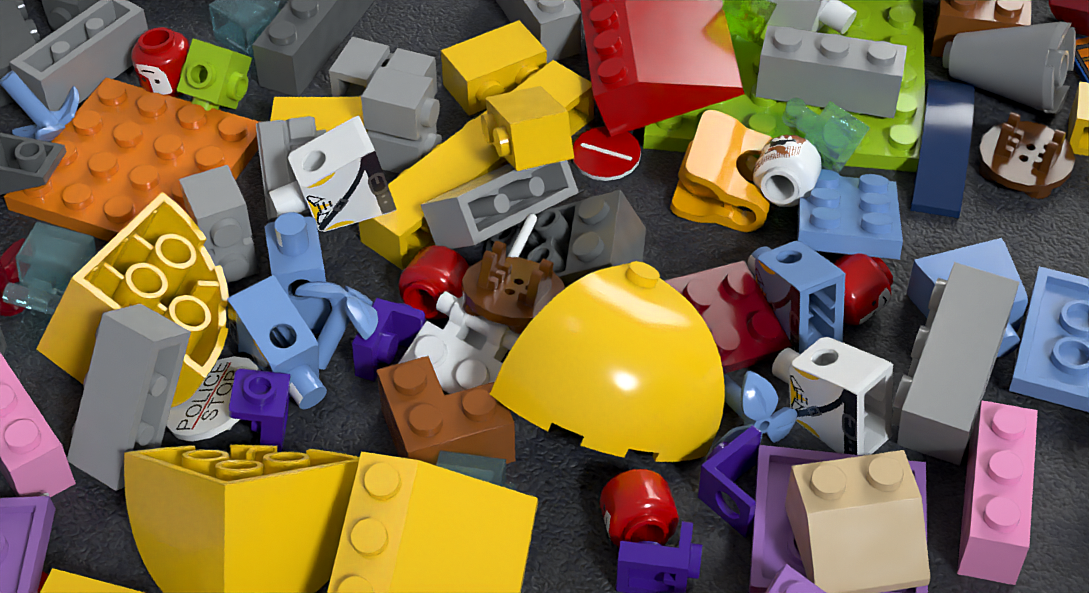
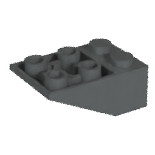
(582, 236)

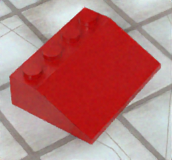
(658, 59)

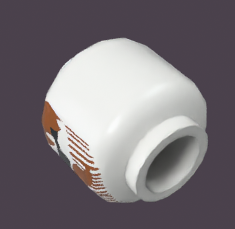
(787, 170)

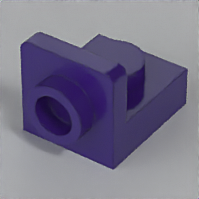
(396, 326)
(264, 401)
(658, 568)

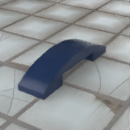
(944, 148)

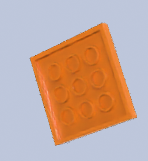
(128, 151)

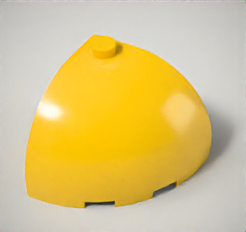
(151, 263)
(620, 366)
(239, 518)

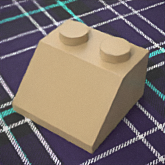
(859, 523)

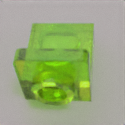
(748, 17)

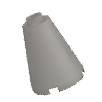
(1016, 62)

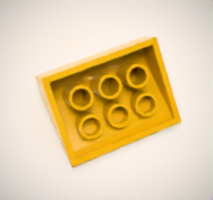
(430, 531)

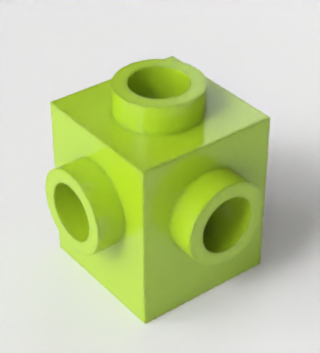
(214, 75)

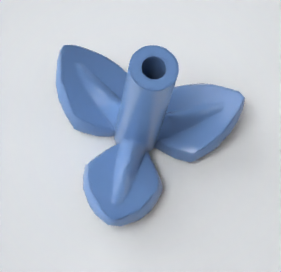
(47, 123)
(346, 306)
(755, 406)

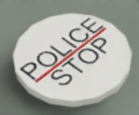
(208, 408)

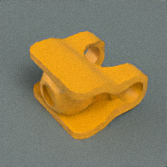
(716, 175)

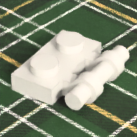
(455, 361)

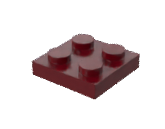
(735, 314)

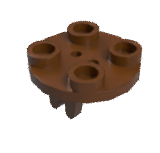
(1026, 157)
(508, 288)

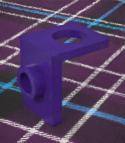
(719, 472)

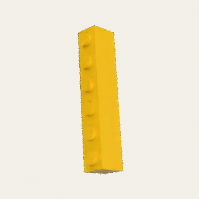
(458, 161)

